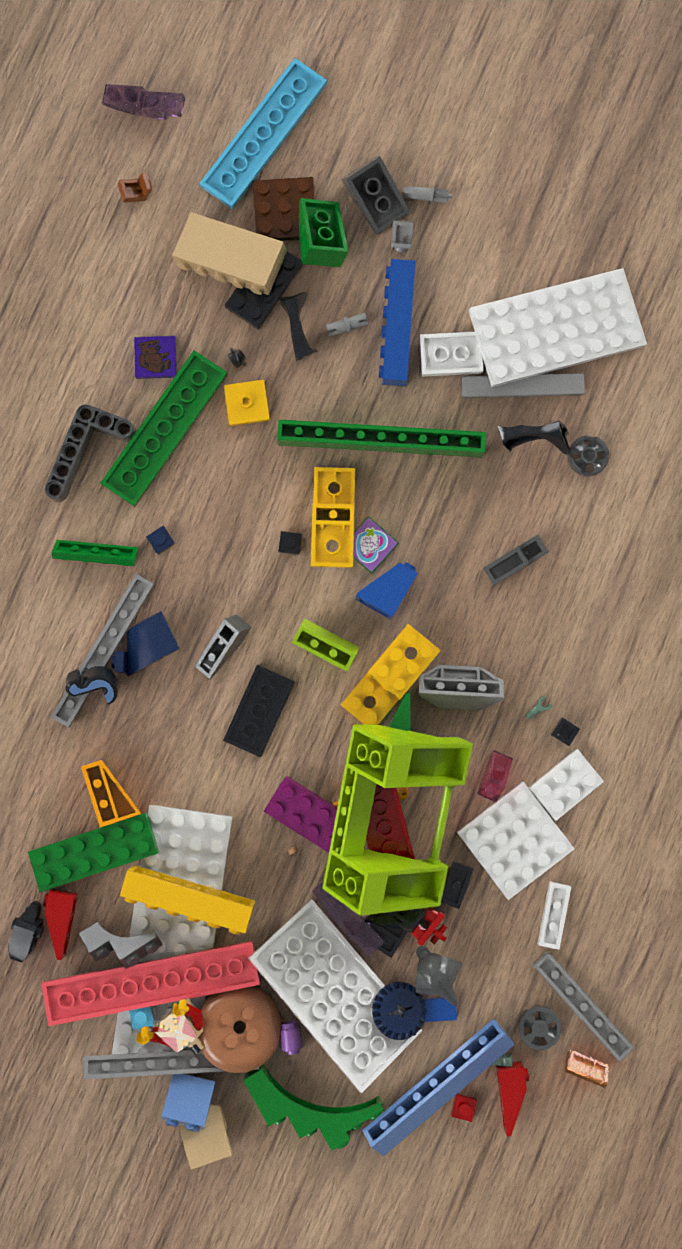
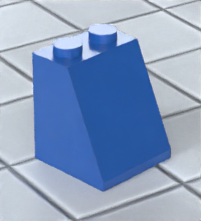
(388, 590)

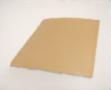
(207, 1144)

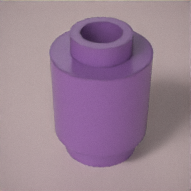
(291, 1037)

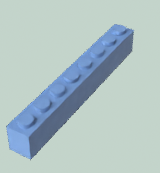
(437, 1087)

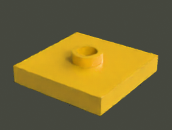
(246, 403)

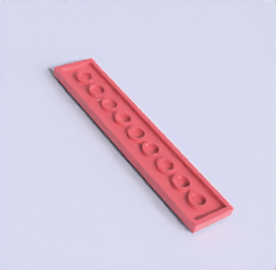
(149, 983)

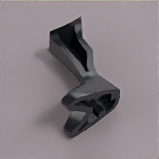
(293, 307)
(553, 432)

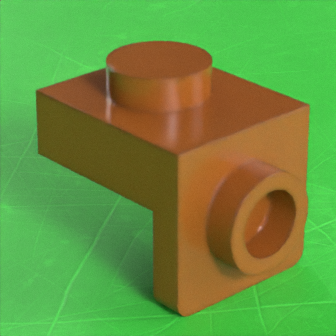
(135, 189)

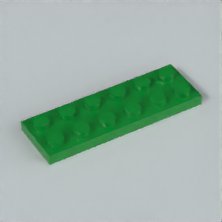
(93, 852)

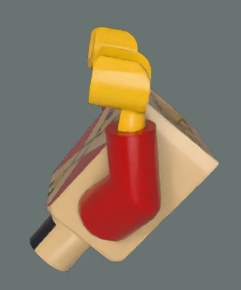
(177, 1028)

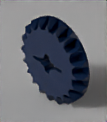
(394, 1025)

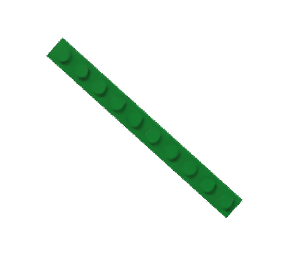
(381, 438)

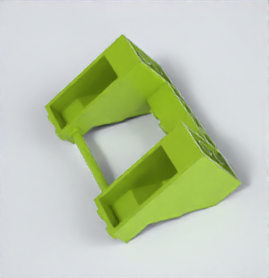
(393, 759)

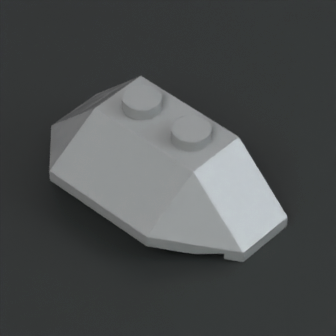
(460, 687)

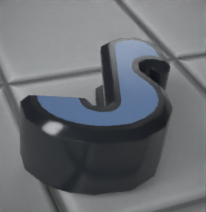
(93, 679)

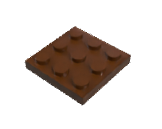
(278, 206)

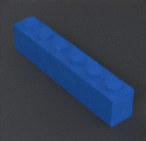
(398, 322)

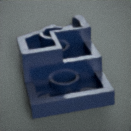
(149, 643)

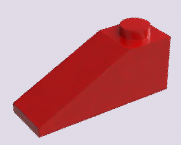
(59, 915)
(512, 1092)

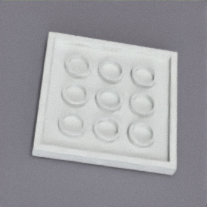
(515, 840)

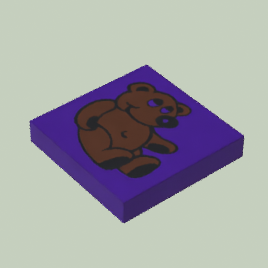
(155, 357)

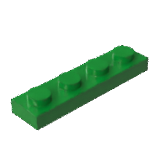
(95, 552)

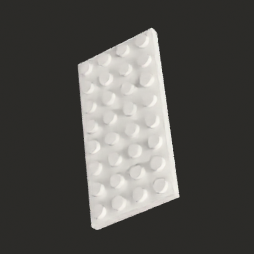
(557, 327)
(329, 993)

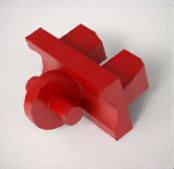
(434, 918)

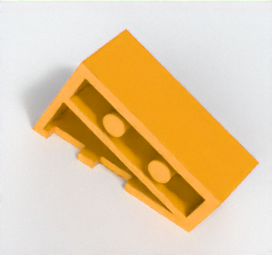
(107, 795)

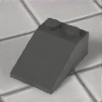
(375, 194)

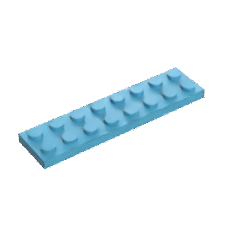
(263, 133)

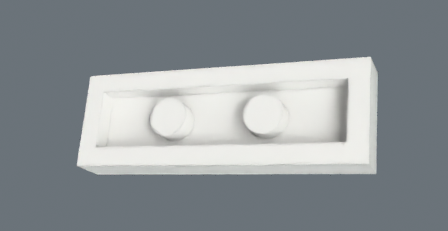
(554, 915)

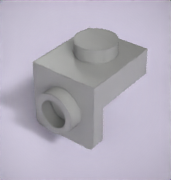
(402, 235)

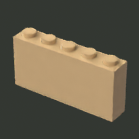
(229, 254)

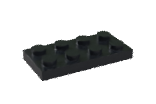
(255, 307)

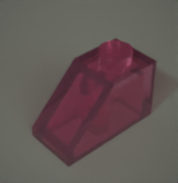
(495, 776)

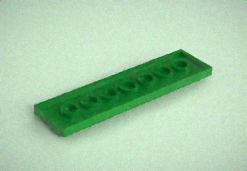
(164, 428)

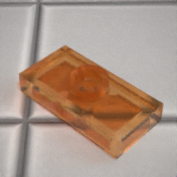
(587, 1068)

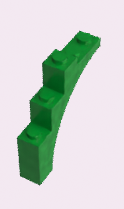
(306, 1117)

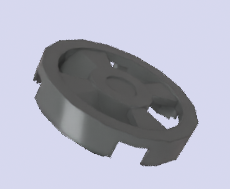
(588, 455)
(539, 1027)

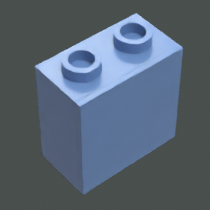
(188, 1102)

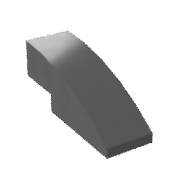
(516, 559)

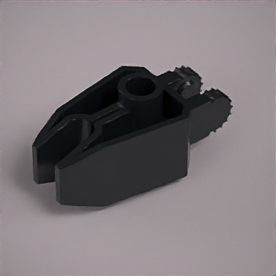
(25, 932)

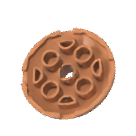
(246, 1050)

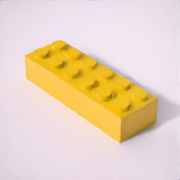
(187, 898)

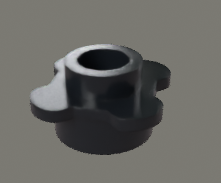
(237, 357)

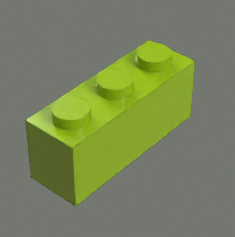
(325, 645)

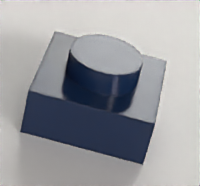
(160, 540)
(119, 661)

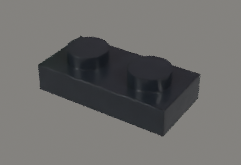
(456, 884)

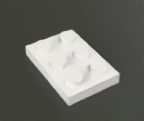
(450, 354)
(566, 784)

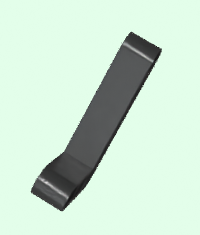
(81, 445)

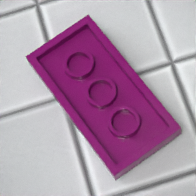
(303, 812)

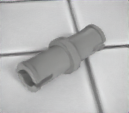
(347, 324)

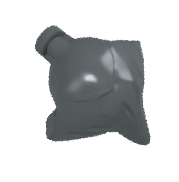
(436, 974)

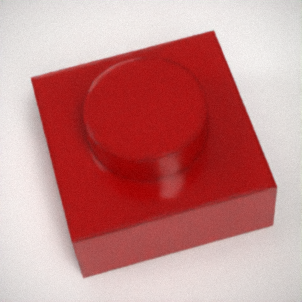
(464, 1107)

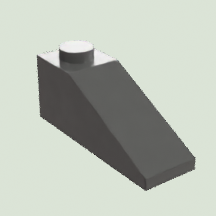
(222, 645)

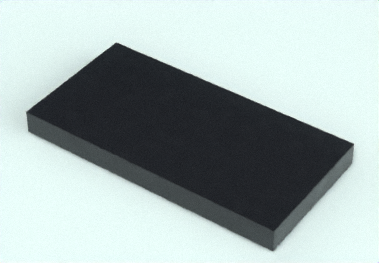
(259, 711)

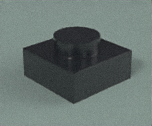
(289, 543)
(565, 731)

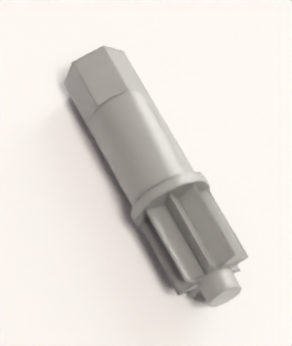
(427, 194)

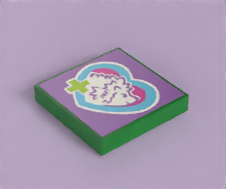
(372, 545)

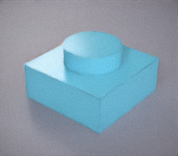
(142, 1017)

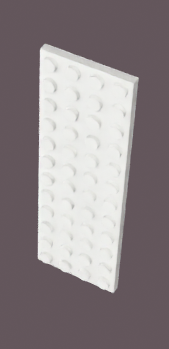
(193, 849)

